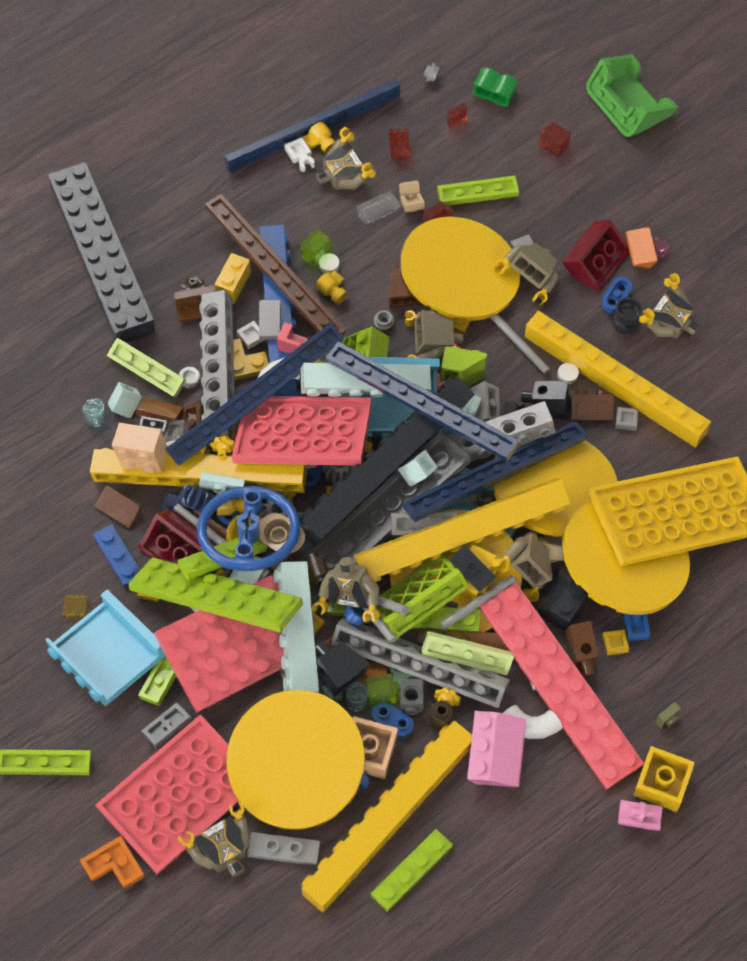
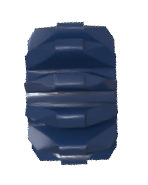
(195, 497)

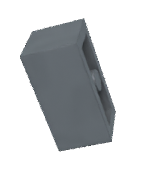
(154, 423)

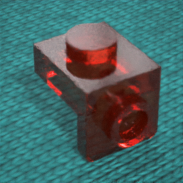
(399, 143)
(437, 211)

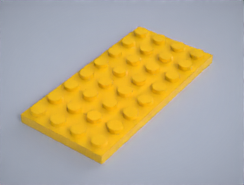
(673, 510)

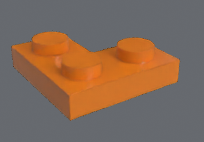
(113, 857)

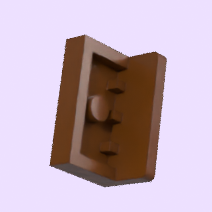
(188, 302)
(591, 406)

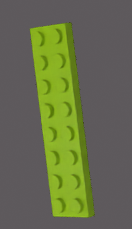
(217, 595)

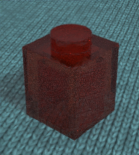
(554, 139)

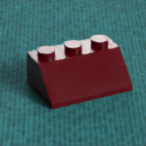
(596, 254)
(170, 538)

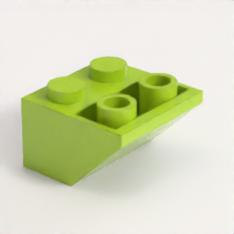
(368, 342)
(463, 363)

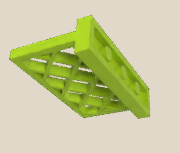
(426, 600)

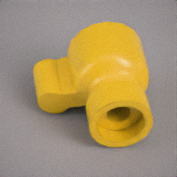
(319, 135)
(329, 284)
(230, 507)

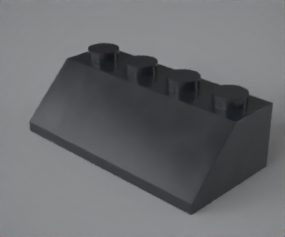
(561, 599)

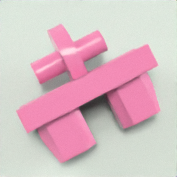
(640, 815)

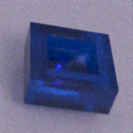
(169, 500)

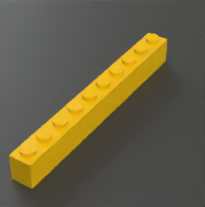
(617, 379)
(276, 477)
(463, 529)
(387, 817)

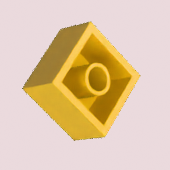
(664, 779)

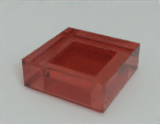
(457, 115)

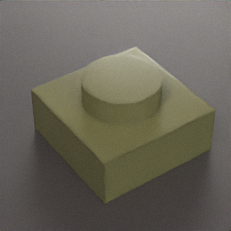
(668, 716)

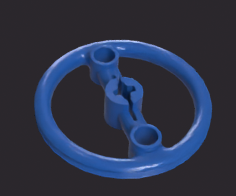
(244, 556)

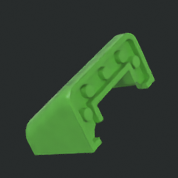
(623, 98)

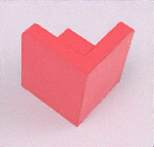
(287, 340)

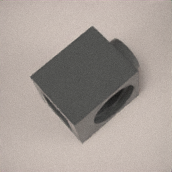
(415, 688)

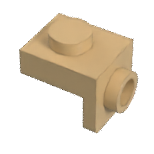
(410, 196)

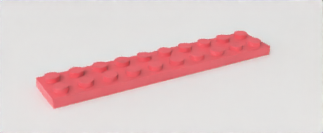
(561, 686)

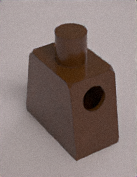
(398, 291)
(581, 638)

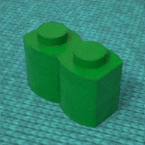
(495, 87)

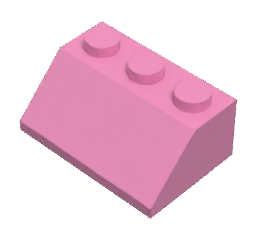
(496, 749)

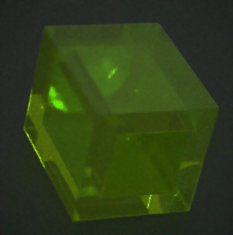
(315, 246)
(382, 689)

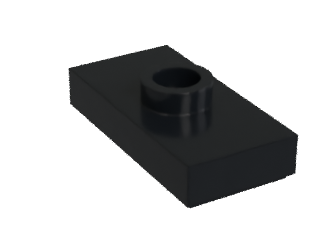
(472, 568)

